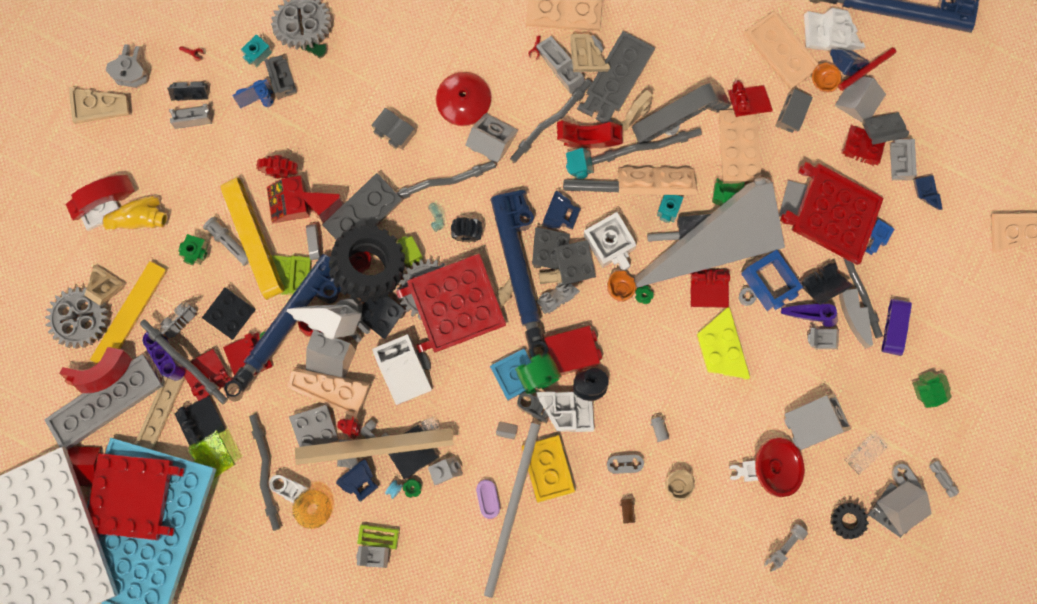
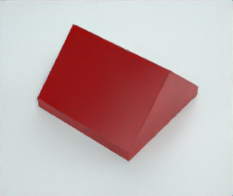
(322, 204)
(84, 463)

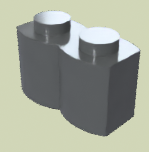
(393, 128)

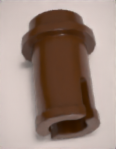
(627, 511)

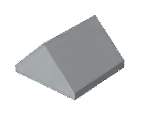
(861, 99)
(906, 506)

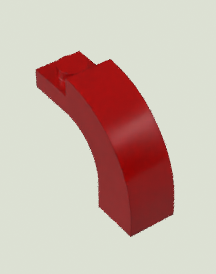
(589, 137)
(98, 192)
(102, 375)

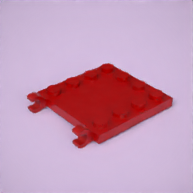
(835, 213)
(454, 303)
(131, 496)

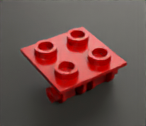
(749, 99)
(860, 145)
(709, 288)
(239, 350)
(212, 368)

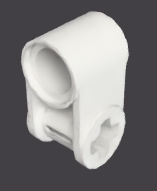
(289, 489)

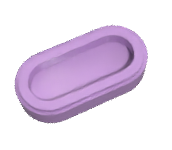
(488, 499)

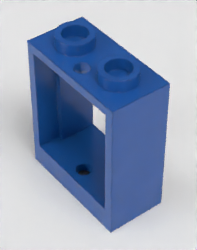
(759, 288)

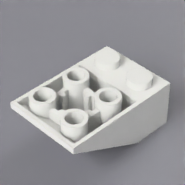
(330, 319)
(402, 369)

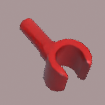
(537, 41)
(192, 52)

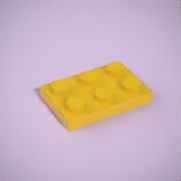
(549, 470)

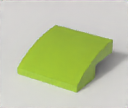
(291, 271)

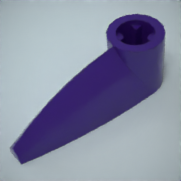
(813, 312)

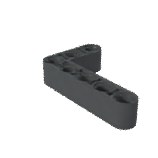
(703, 98)

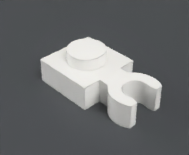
(747, 471)

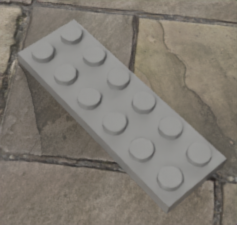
(95, 410)

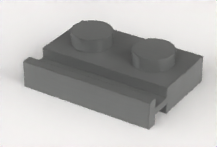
(885, 128)

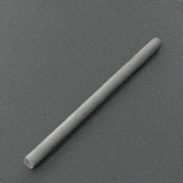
(511, 510)

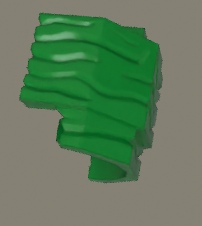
(724, 192)
(932, 389)

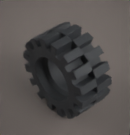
(860, 515)

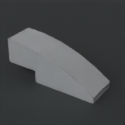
(560, 64)
(856, 317)

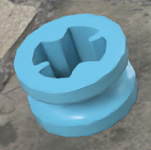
(393, 489)

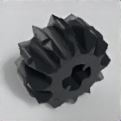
(466, 229)

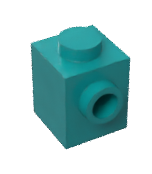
(255, 51)
(579, 163)
(669, 208)

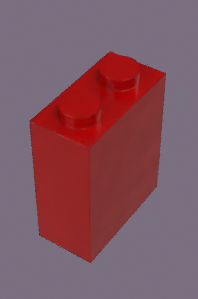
(574, 350)

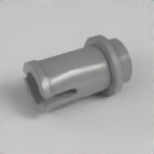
(659, 429)

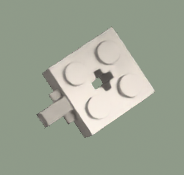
(607, 252)

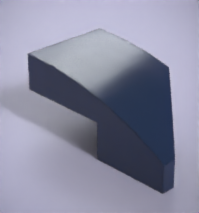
(927, 191)

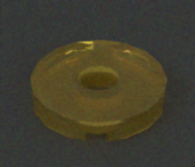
(321, 514)

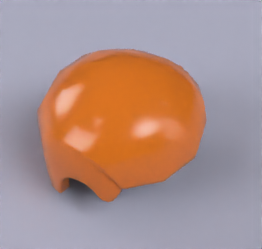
(826, 77)
(621, 286)

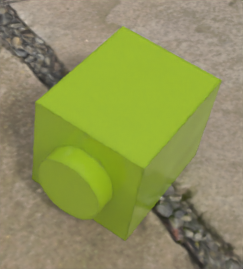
(411, 250)

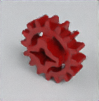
(277, 166)

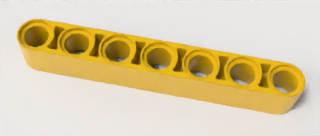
(252, 238)

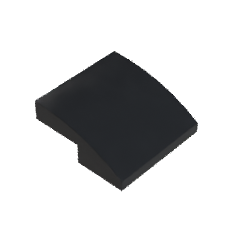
(412, 461)

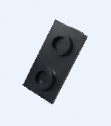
(181, 91)

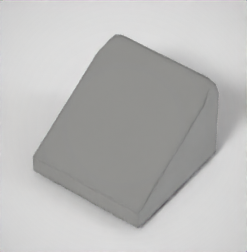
(506, 430)

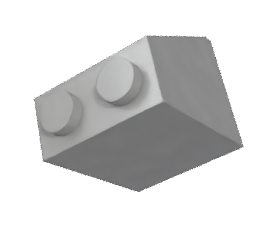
(328, 355)
(816, 421)

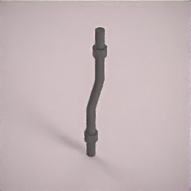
(681, 137)
(525, 145)
(475, 171)
(865, 298)
(156, 336)
(270, 509)

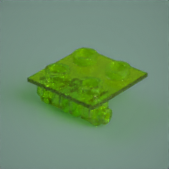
(212, 453)

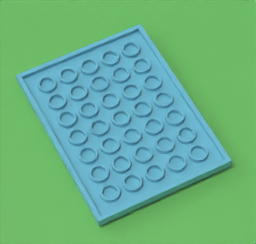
(151, 569)

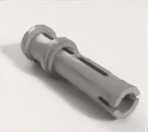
(222, 235)

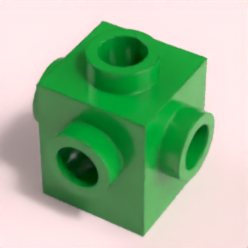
(193, 250)

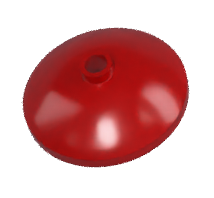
(467, 109)
(779, 467)

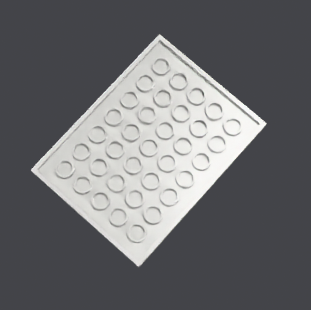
(49, 537)

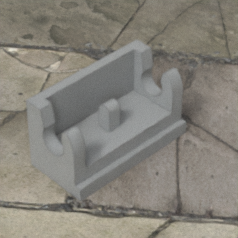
(190, 117)
(903, 160)

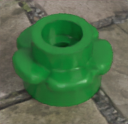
(639, 295)
(407, 488)

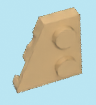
(586, 55)
(639, 107)
(102, 286)

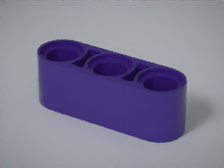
(896, 327)
(166, 363)

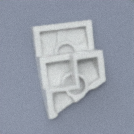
(831, 31)
(568, 411)

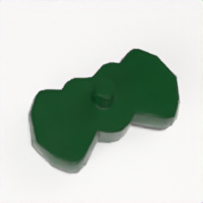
(317, 50)

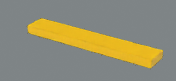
(130, 310)

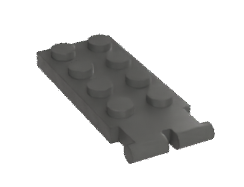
(613, 87)

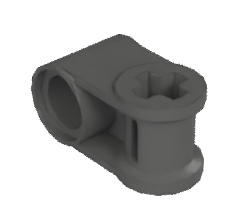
(534, 409)

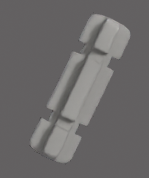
(944, 479)

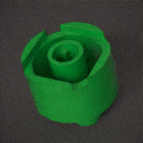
(538, 374)

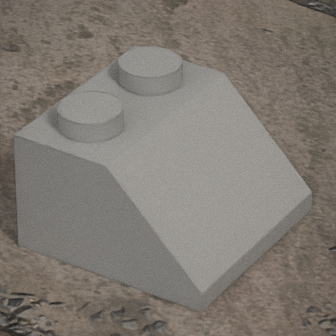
(491, 137)

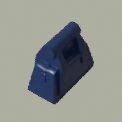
(848, 61)
(557, 211)
(356, 478)

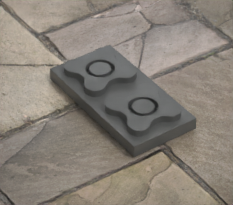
(366, 207)

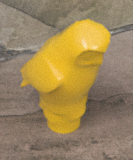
(136, 215)

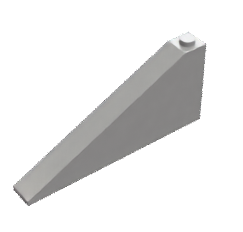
(735, 231)

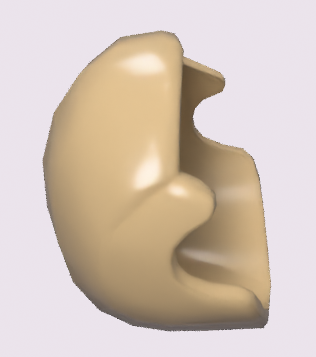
(679, 485)

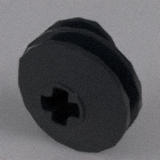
(590, 384)

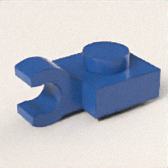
(880, 236)

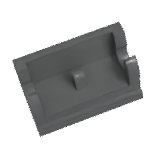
(280, 77)
(794, 111)

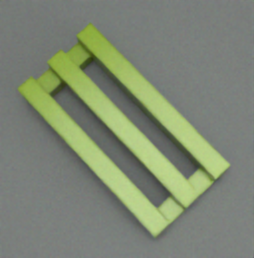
(394, 539)

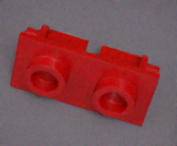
(350, 427)

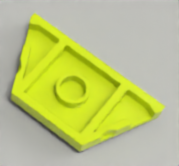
(722, 347)

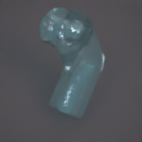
(438, 216)

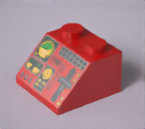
(286, 200)

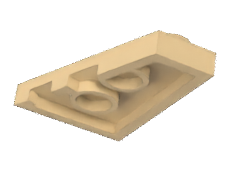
(96, 106)

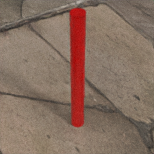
(865, 70)

